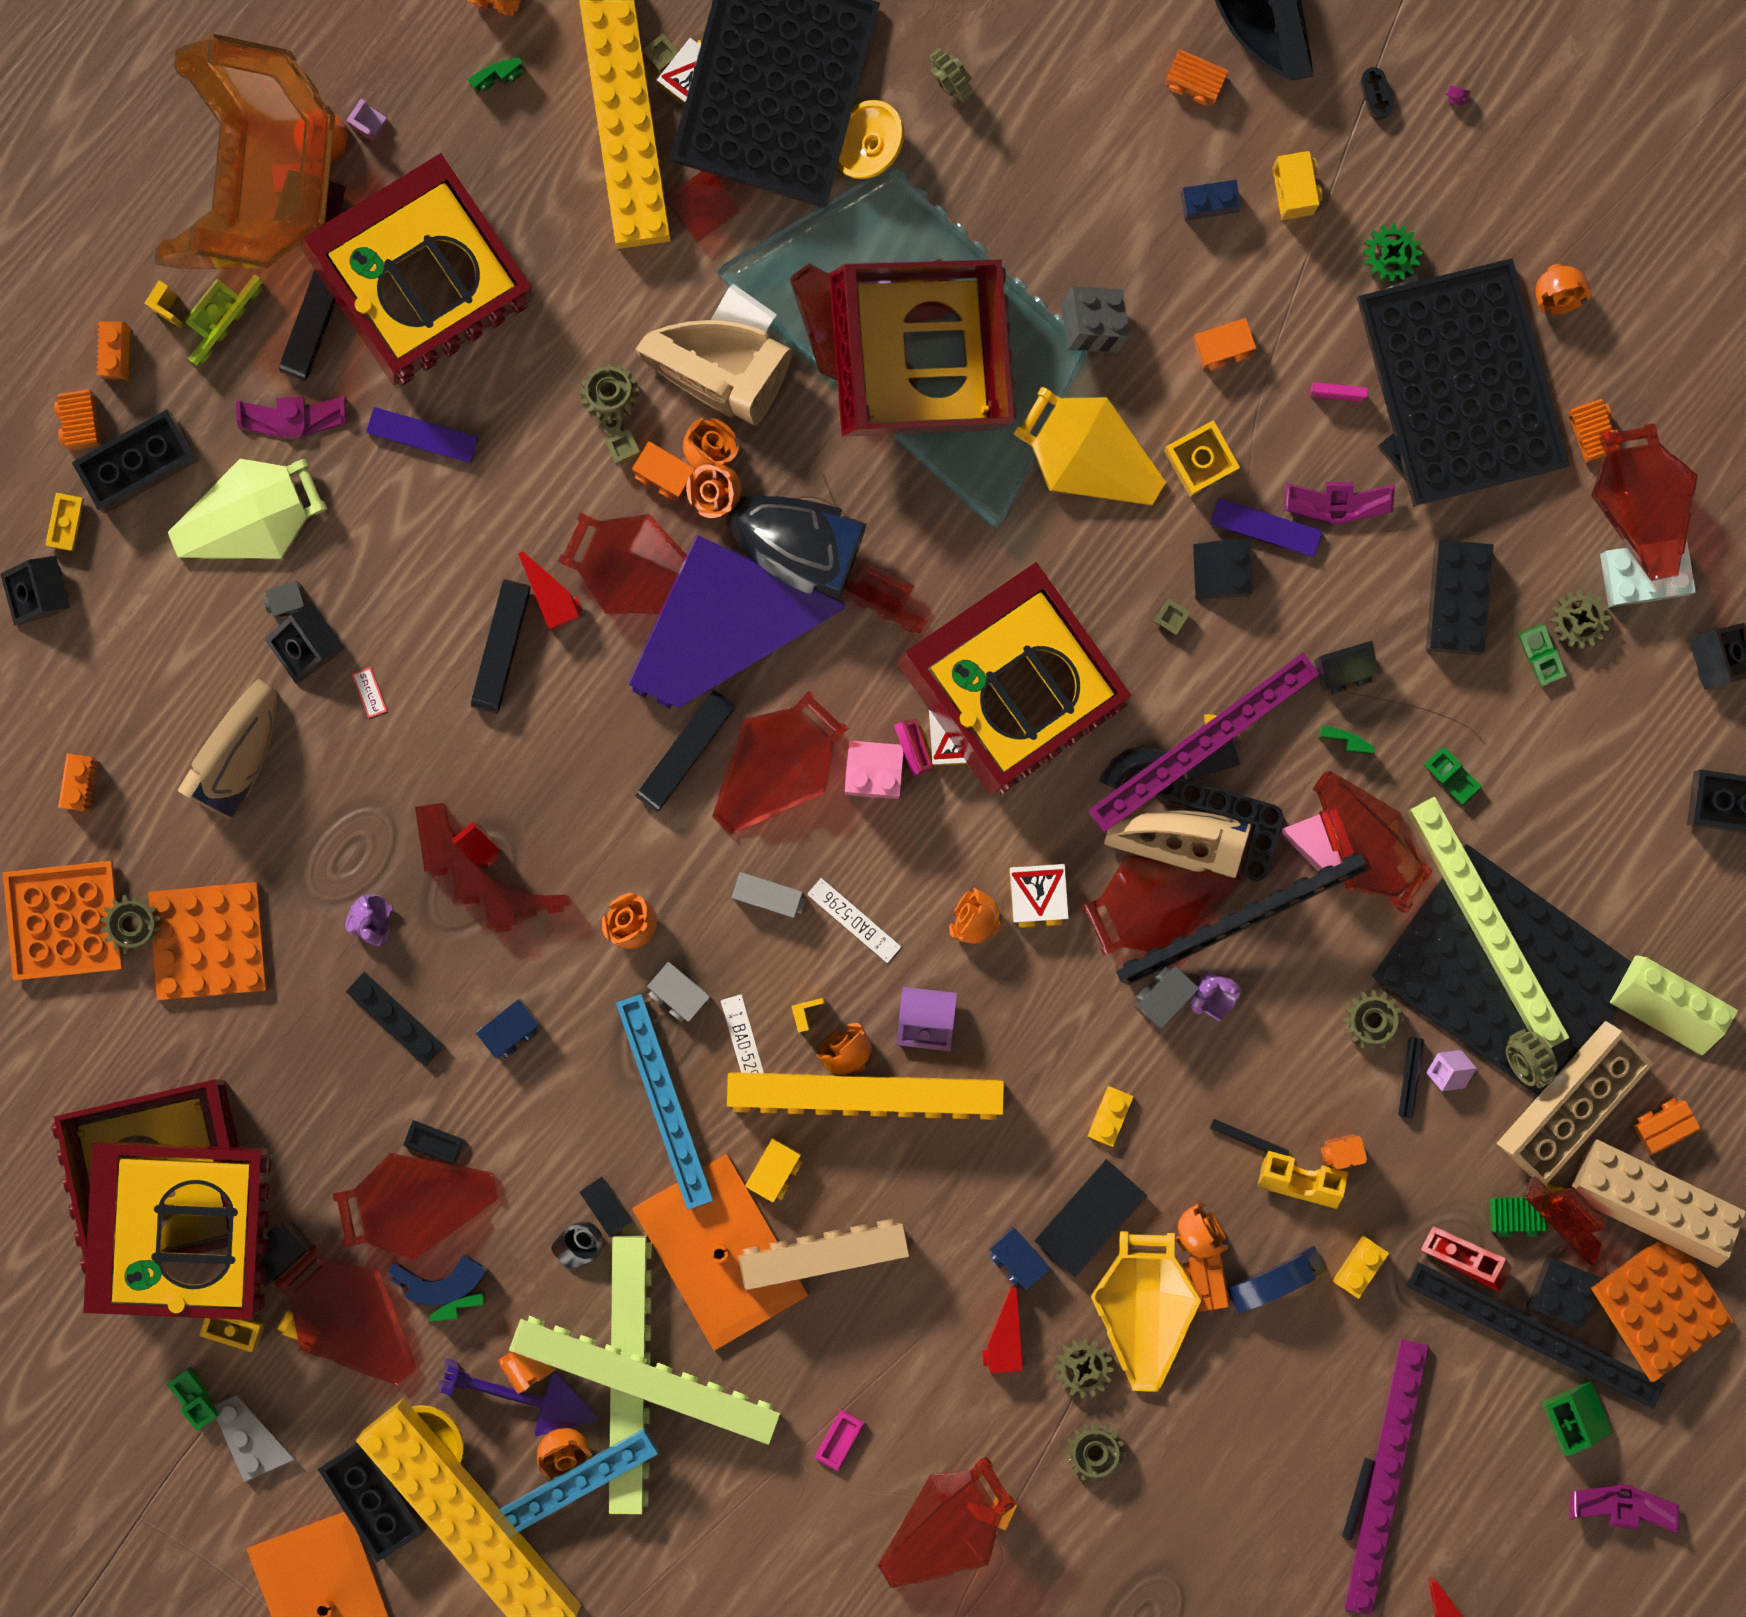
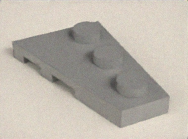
(249, 1440)

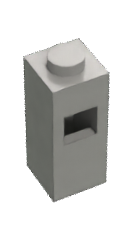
(768, 895)

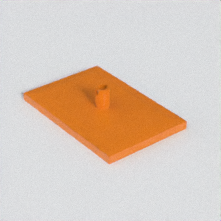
(688, 1245)
(318, 1568)

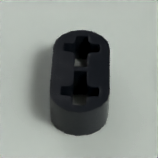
(1370, 94)

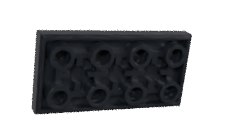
(1090, 1218)

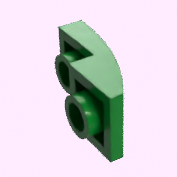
(505, 70)

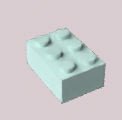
(1629, 584)

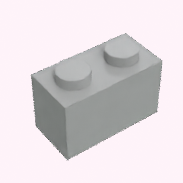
(678, 992)

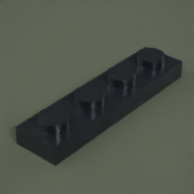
(395, 1018)

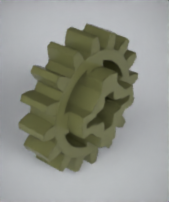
(951, 75)
(1575, 630)
(1072, 1362)

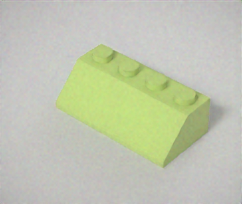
(1673, 1005)

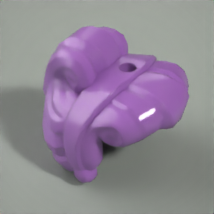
(368, 919)
(1215, 995)

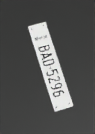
(854, 920)
(741, 1035)

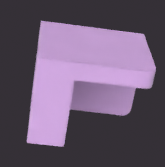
(366, 120)
(1451, 1070)

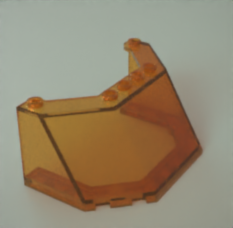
(268, 160)

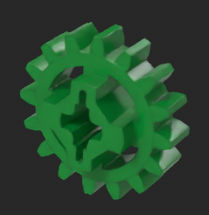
(1385, 245)

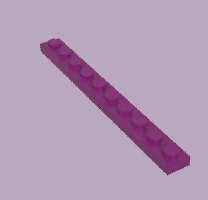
(1203, 742)
(1385, 1477)

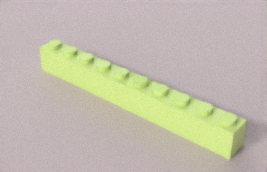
(1486, 921)
(630, 1335)
(644, 1381)

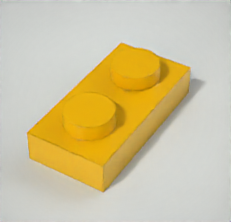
(64, 522)
(1110, 1116)

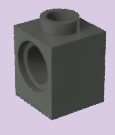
(284, 599)

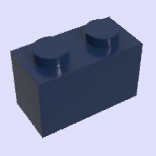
(1210, 200)
(509, 1029)
(1019, 1258)

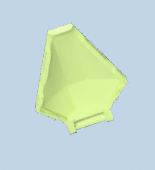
(248, 513)

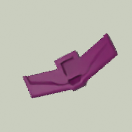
(291, 417)
(1339, 502)
(1625, 1507)

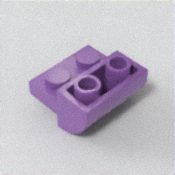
(926, 1019)

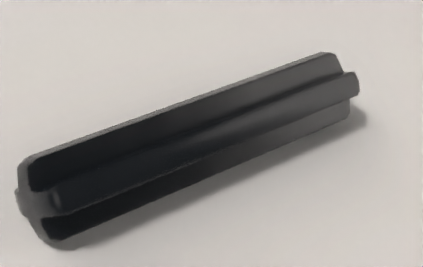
(1411, 1077)

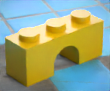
(1319, 1186)

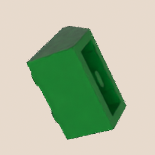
(1576, 1418)

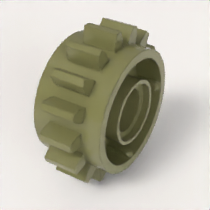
(609, 379)
(115, 920)
(1388, 1020)
(1531, 1058)
(1095, 1467)

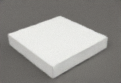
(744, 309)

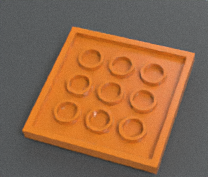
(58, 922)
(208, 941)
(1662, 1307)

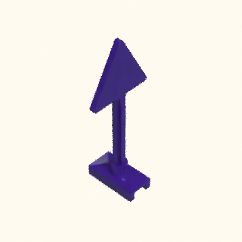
(559, 1407)

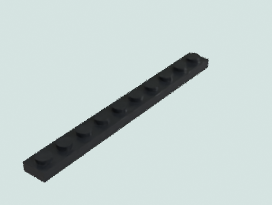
(1251, 915)
(1534, 1334)

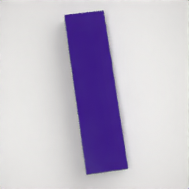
(422, 435)
(1265, 527)

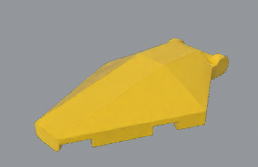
(1090, 451)
(1146, 1308)

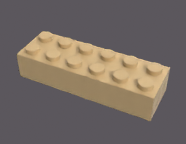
(1575, 1103)
(1658, 1203)
(823, 1255)

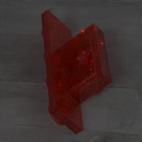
(885, 595)
(1570, 1216)

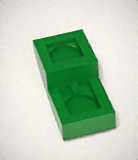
(1541, 654)
(1352, 742)
(1452, 776)
(452, 1311)
(196, 1402)

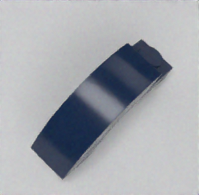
(1277, 1281)
(439, 1292)

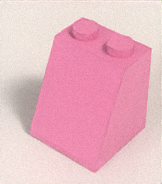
(874, 770)
(1312, 842)

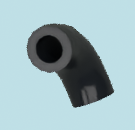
(1129, 764)

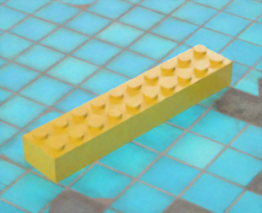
(625, 122)
(865, 1093)
(464, 1516)

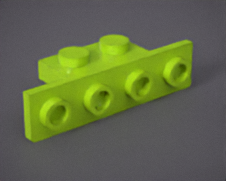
(215, 313)

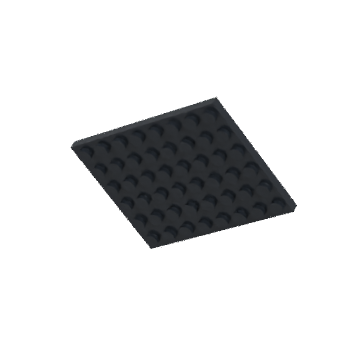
(775, 93)
(1463, 382)
(1452, 982)

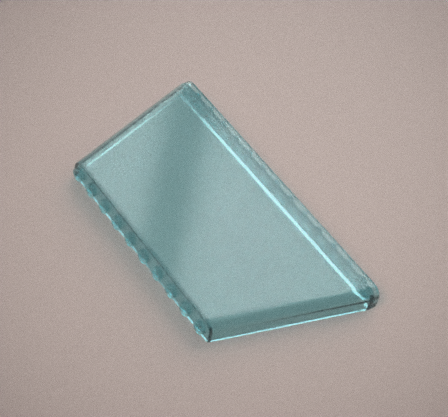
(895, 223)

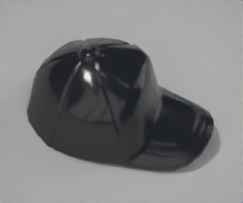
(578, 1244)

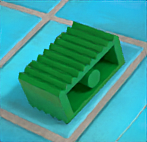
(1514, 1214)

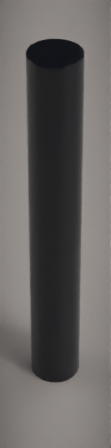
(1246, 1138)
(1358, 1498)

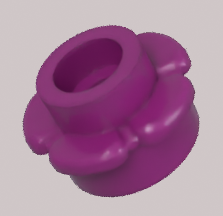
(1457, 95)

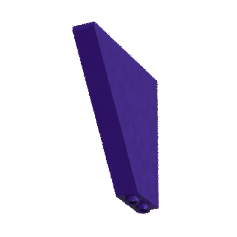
(720, 621)

